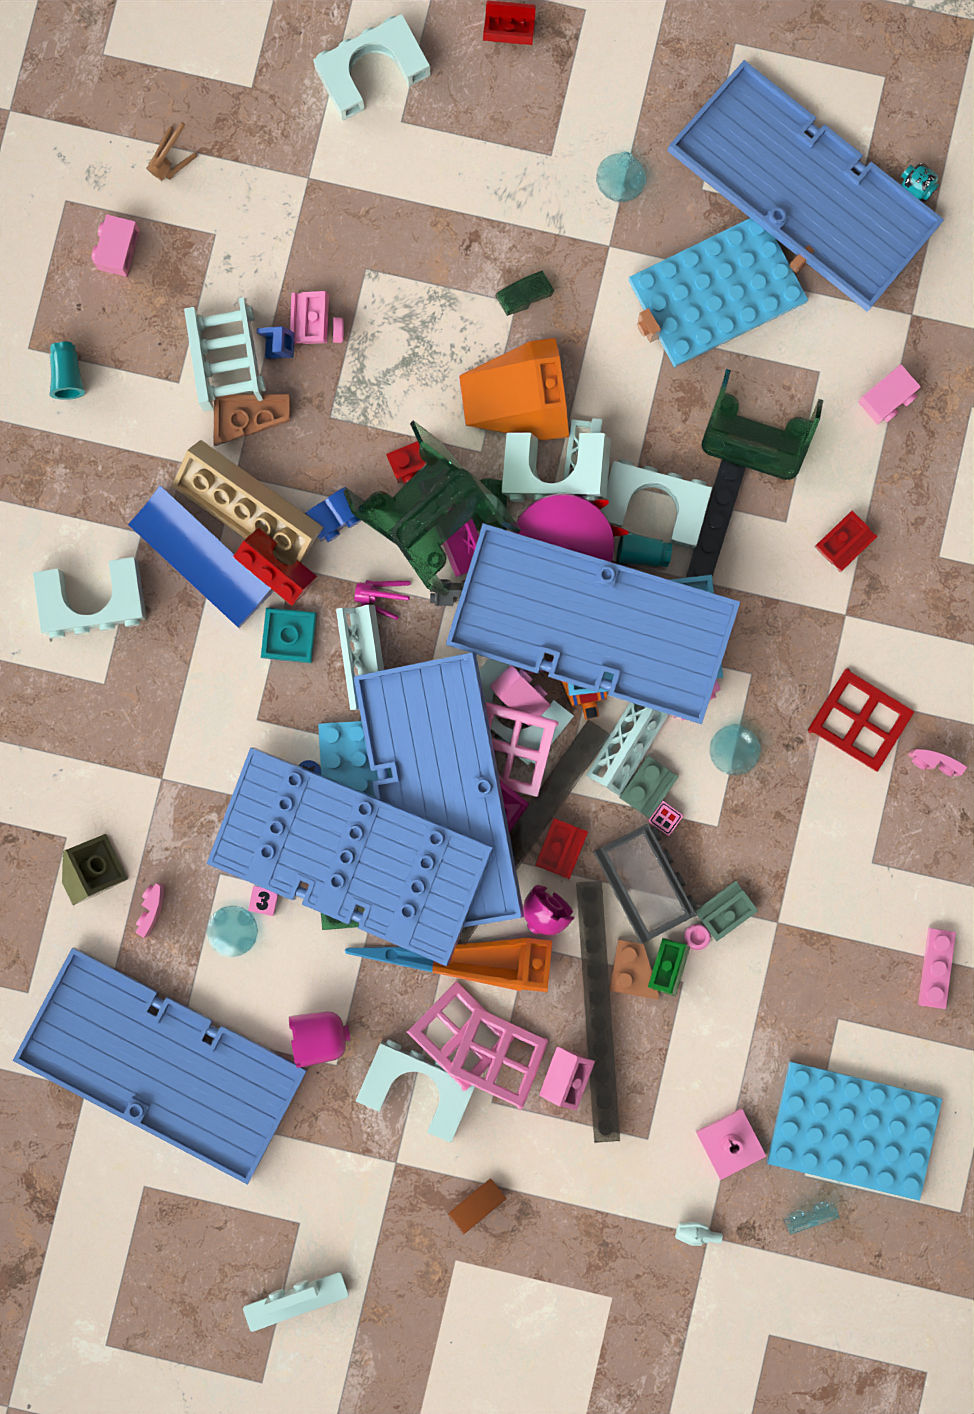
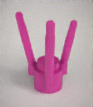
(367, 593)

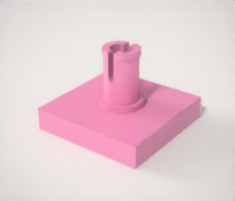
(731, 1144)

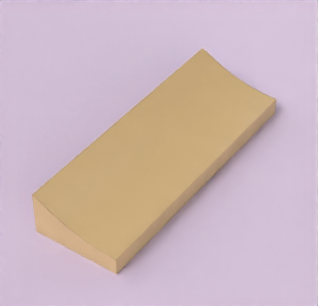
(244, 502)

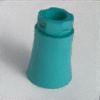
(65, 372)
(643, 551)

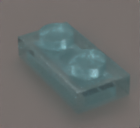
(802, 1220)

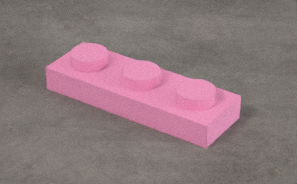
(937, 968)

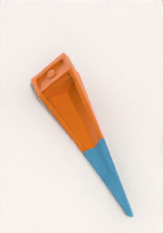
(504, 963)

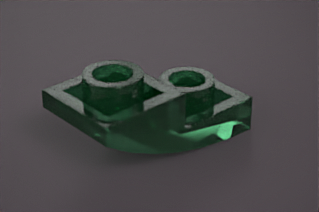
(524, 292)

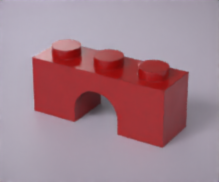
(286, 580)

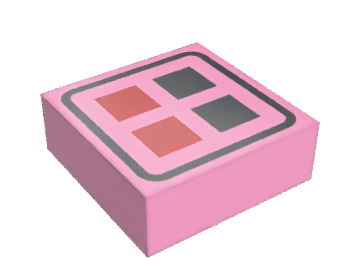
(665, 818)

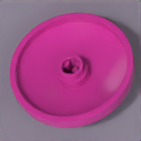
(570, 524)

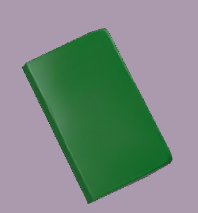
(669, 967)

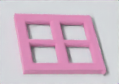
(513, 749)
(441, 1055)
(498, 1057)

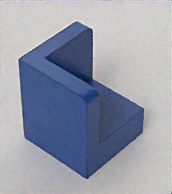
(278, 342)

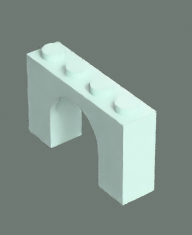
(391, 39)
(586, 480)
(688, 496)
(124, 607)
(530, 736)
(392, 1062)

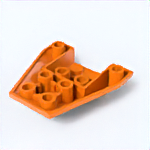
(518, 392)

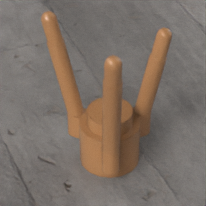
(159, 165)

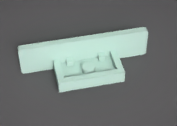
(295, 1301)

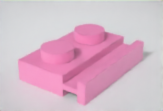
(309, 317)

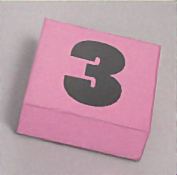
(263, 901)

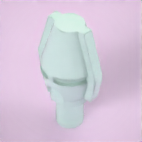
(697, 1234)

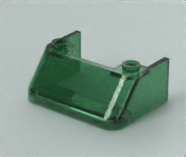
(754, 443)
(384, 511)
(439, 517)

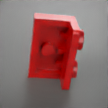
(509, 22)

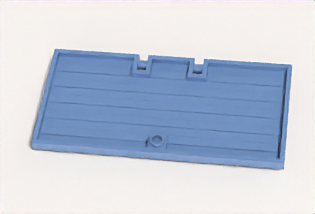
(803, 189)
(594, 619)
(437, 739)
(352, 852)
(157, 1068)

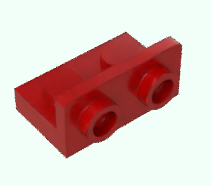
(405, 462)

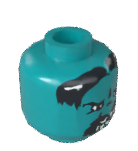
(920, 181)

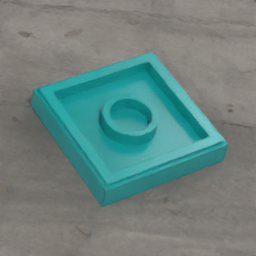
(288, 635)

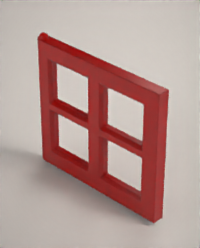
(861, 720)

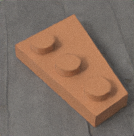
(245, 415)

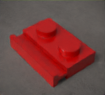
(846, 541)
(561, 848)

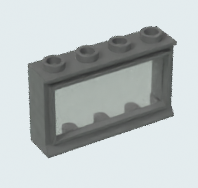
(645, 882)

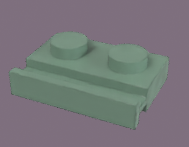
(648, 787)
(726, 910)

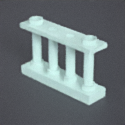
(200, 346)

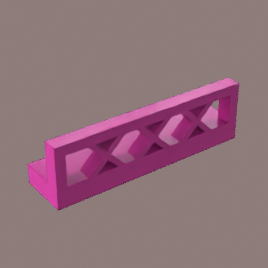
(461, 548)

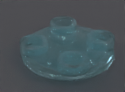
(620, 177)
(734, 750)
(232, 931)

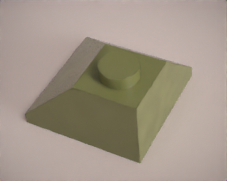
(90, 869)

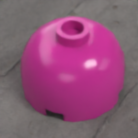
(546, 913)

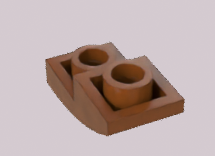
(477, 1206)

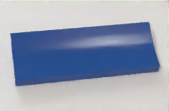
(200, 557)

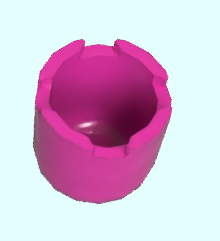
(318, 1038)

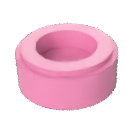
(338, 329)
(697, 936)

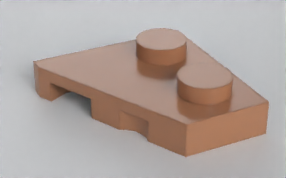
(631, 970)

